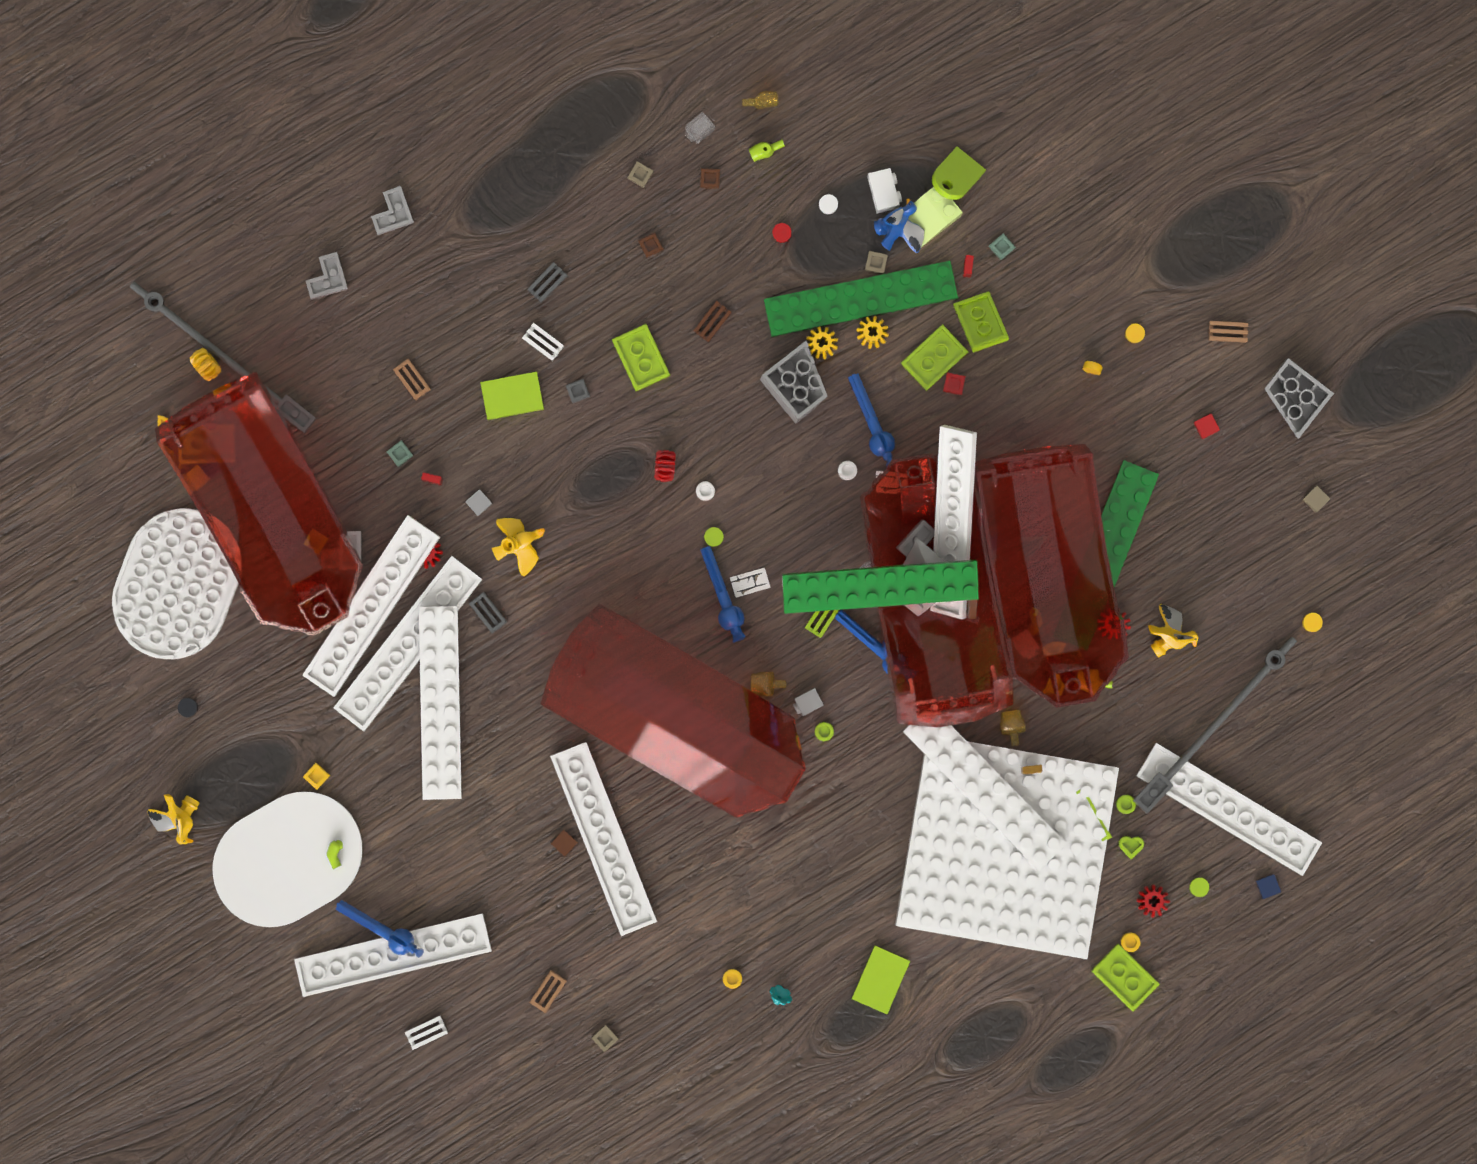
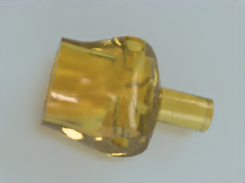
(762, 100)
(764, 683)
(1012, 724)

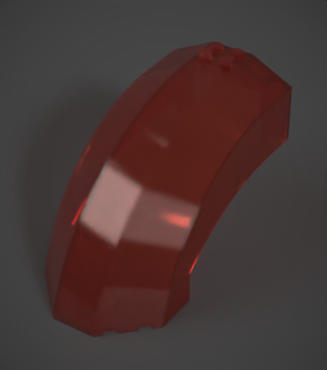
(264, 506)
(1052, 571)
(936, 664)
(675, 714)

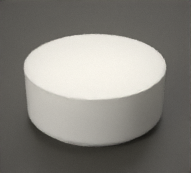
(828, 204)
(847, 470)
(705, 491)

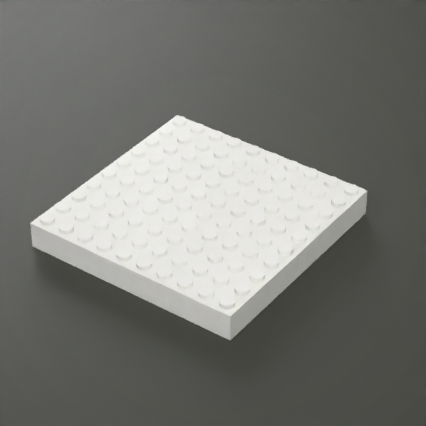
(978, 886)

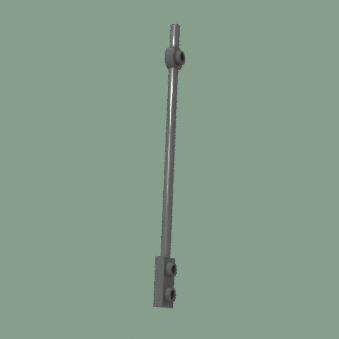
(288, 407)
(1161, 784)

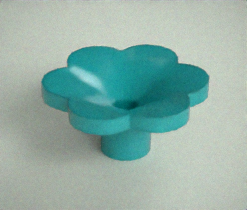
(780, 995)

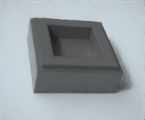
(577, 391)

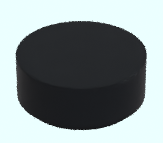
(187, 707)

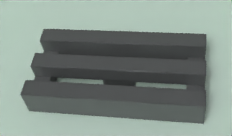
(545, 284)
(498, 625)

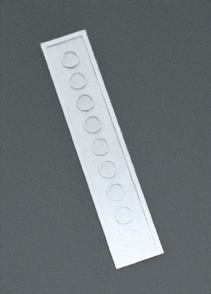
(954, 504)
(371, 605)
(402, 648)
(440, 702)
(988, 792)
(1233, 811)
(603, 839)
(375, 959)

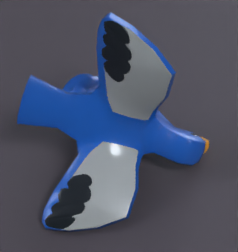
(897, 225)

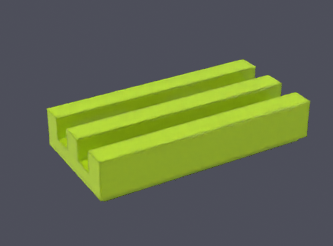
(814, 630)

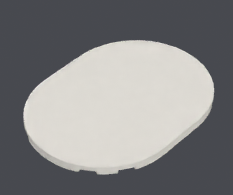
(173, 586)
(276, 861)

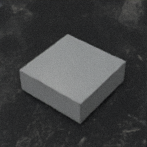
(478, 502)

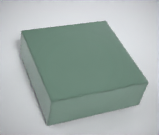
(1002, 246)
(399, 453)

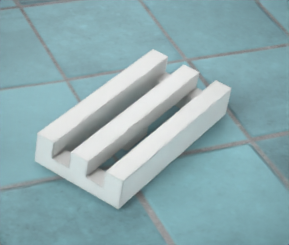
(530, 332)
(411, 1039)

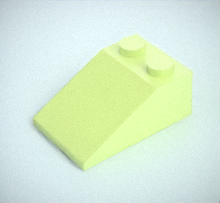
(934, 214)

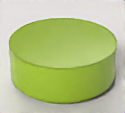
(713, 536)
(824, 731)
(1125, 804)
(1199, 887)

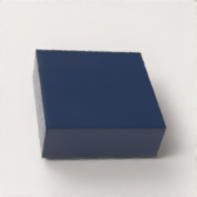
(1268, 886)

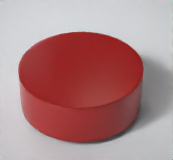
(781, 232)

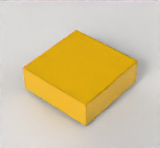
(316, 776)

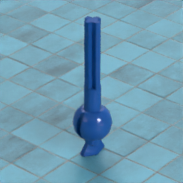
(881, 442)
(730, 617)
(862, 635)
(399, 941)

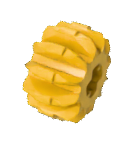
(865, 330)
(826, 348)
(205, 364)

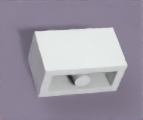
(883, 190)

